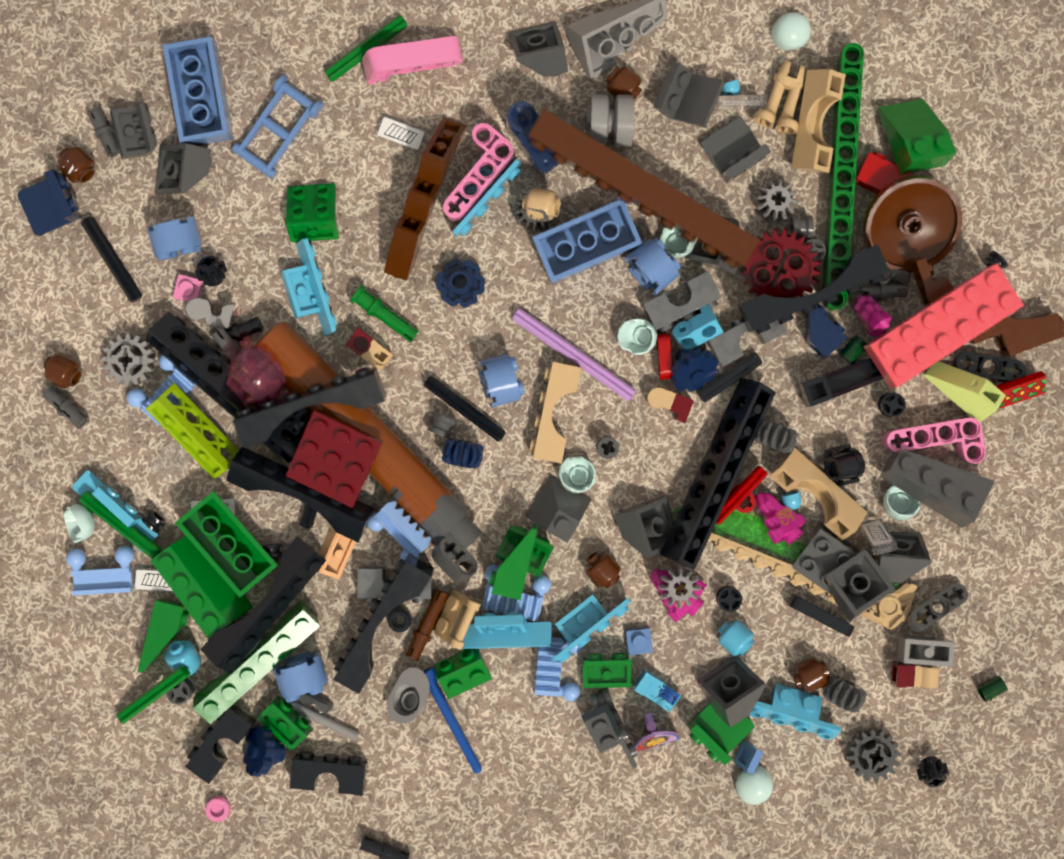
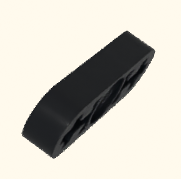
(1008, 363)
(821, 615)

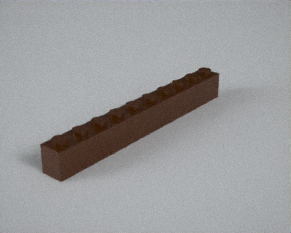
(642, 189)

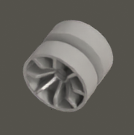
(605, 120)

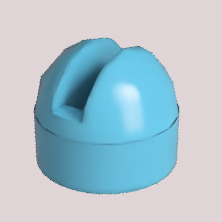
(731, 88)
(792, 500)

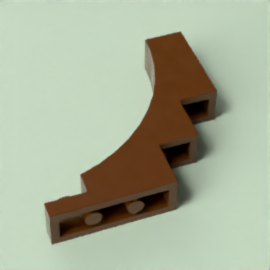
(422, 198)
(1012, 334)

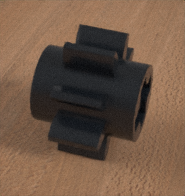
(211, 271)
(298, 421)
(932, 771)

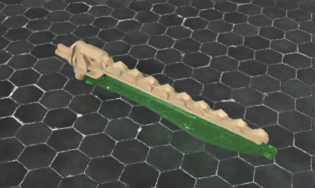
(887, 612)

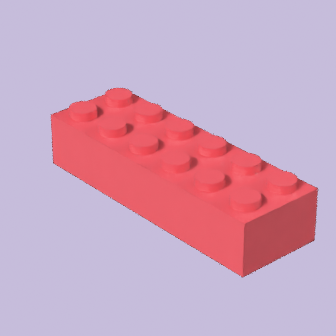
(943, 326)

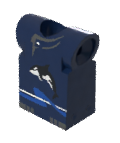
(519, 124)

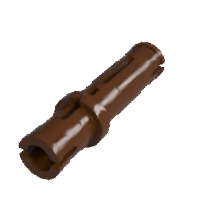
(426, 626)

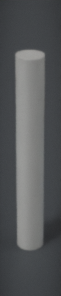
(325, 721)

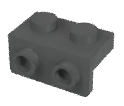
(133, 131)

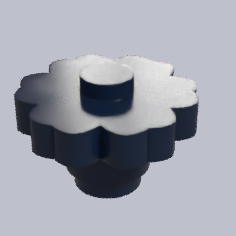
(460, 283)
(693, 369)
(262, 751)

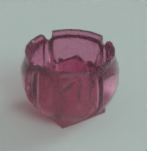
(255, 376)

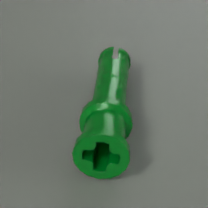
(375, 307)

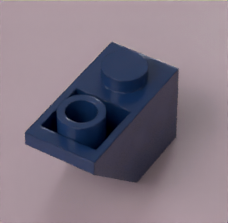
(822, 333)

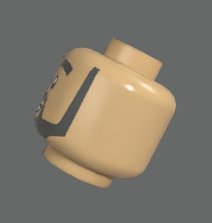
(541, 204)

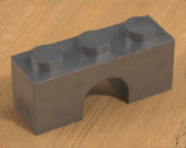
(701, 292)
(727, 346)
(373, 579)

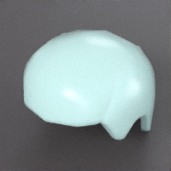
(791, 31)
(674, 244)
(637, 336)
(577, 474)
(900, 504)
(79, 522)
(754, 787)

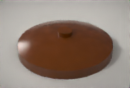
(913, 221)

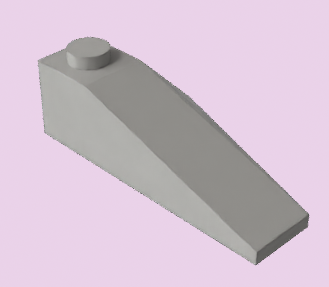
(606, 34)

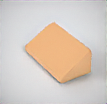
(336, 551)

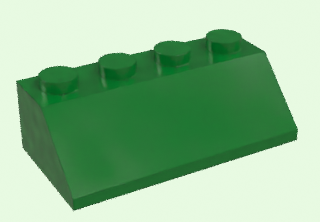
(226, 544)
(199, 587)

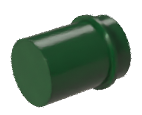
(853, 349)
(992, 688)

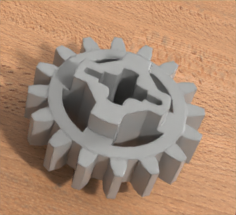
(128, 349)

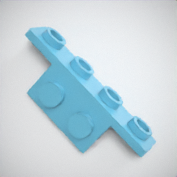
(494, 191)
(306, 290)
(110, 499)
(582, 622)
(507, 632)
(796, 710)

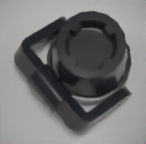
(844, 465)

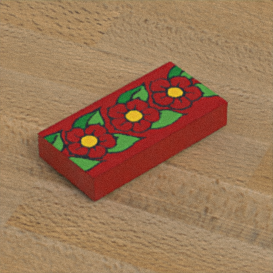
(1023, 388)

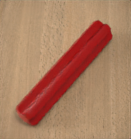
(742, 492)

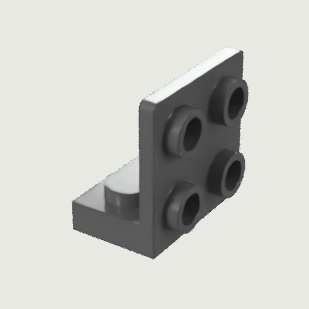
(688, 96)
(734, 149)
(823, 555)
(606, 732)

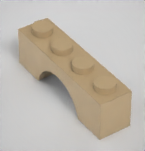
(820, 92)
(562, 381)
(840, 510)

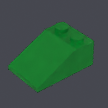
(916, 136)

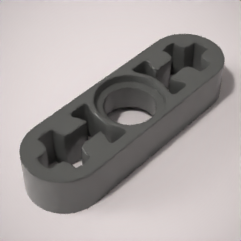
(940, 597)

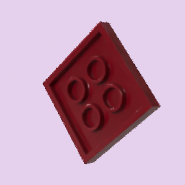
(334, 458)

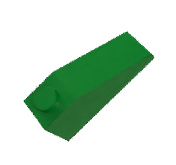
(513, 569)
(165, 624)

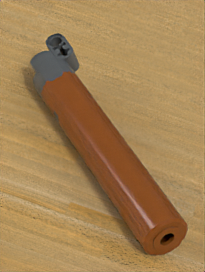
(395, 466)

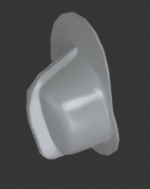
(408, 696)

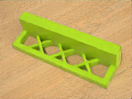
(190, 434)

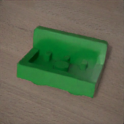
(540, 552)
(607, 671)
(462, 672)
(285, 723)

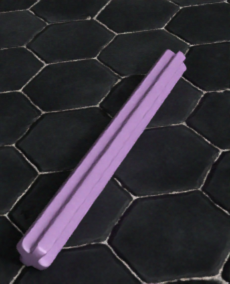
(573, 354)

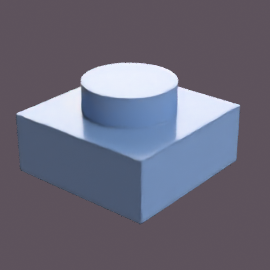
(639, 641)
(748, 757)

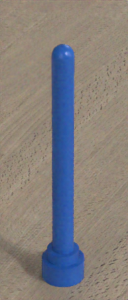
(451, 721)

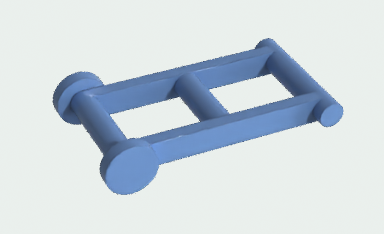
(312, 110)

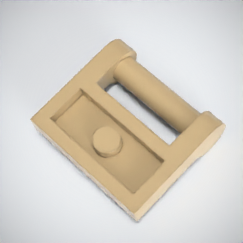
(456, 618)

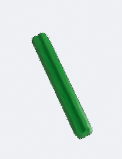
(375, 40)
(130, 533)
(153, 694)

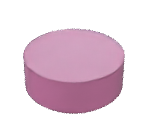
(218, 808)

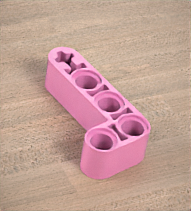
(410, 57)
(474, 177)
(932, 438)

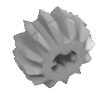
(783, 194)
(687, 583)

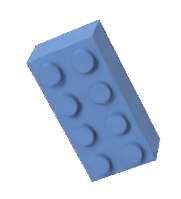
(198, 91)
(587, 241)

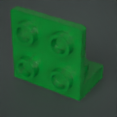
(312, 212)

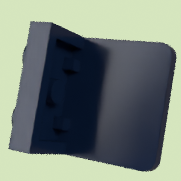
(49, 203)

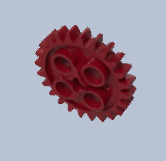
(800, 276)

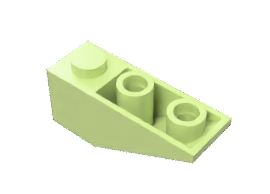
(970, 392)

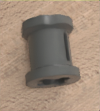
(615, 445)

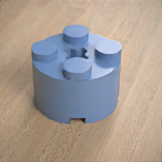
(174, 237)
(652, 266)
(500, 380)
(301, 676)

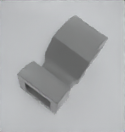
(200, 308)

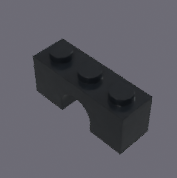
(206, 759)
(349, 772)

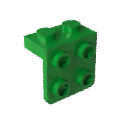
(717, 735)

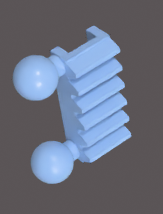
(137, 397)
(399, 529)
(101, 579)
(528, 606)
(549, 673)

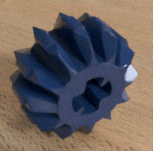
(462, 453)

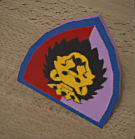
(654, 737)

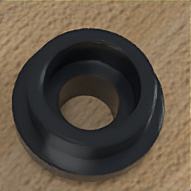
(399, 627)

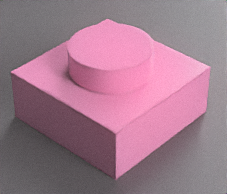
(187, 288)

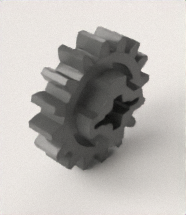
(875, 745)

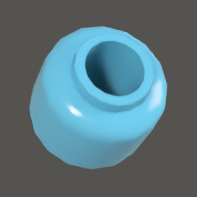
(736, 637)
(183, 653)

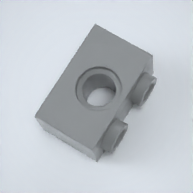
(925, 650)

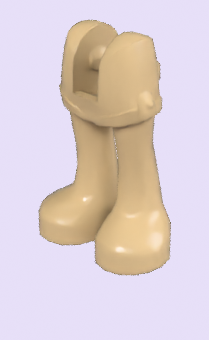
(767, 116)

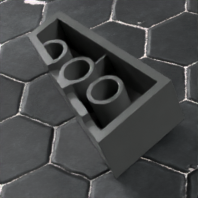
(939, 486)

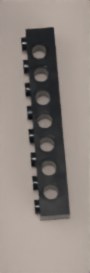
(215, 386)
(717, 473)

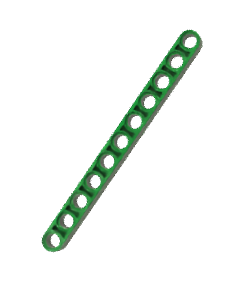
(847, 166)

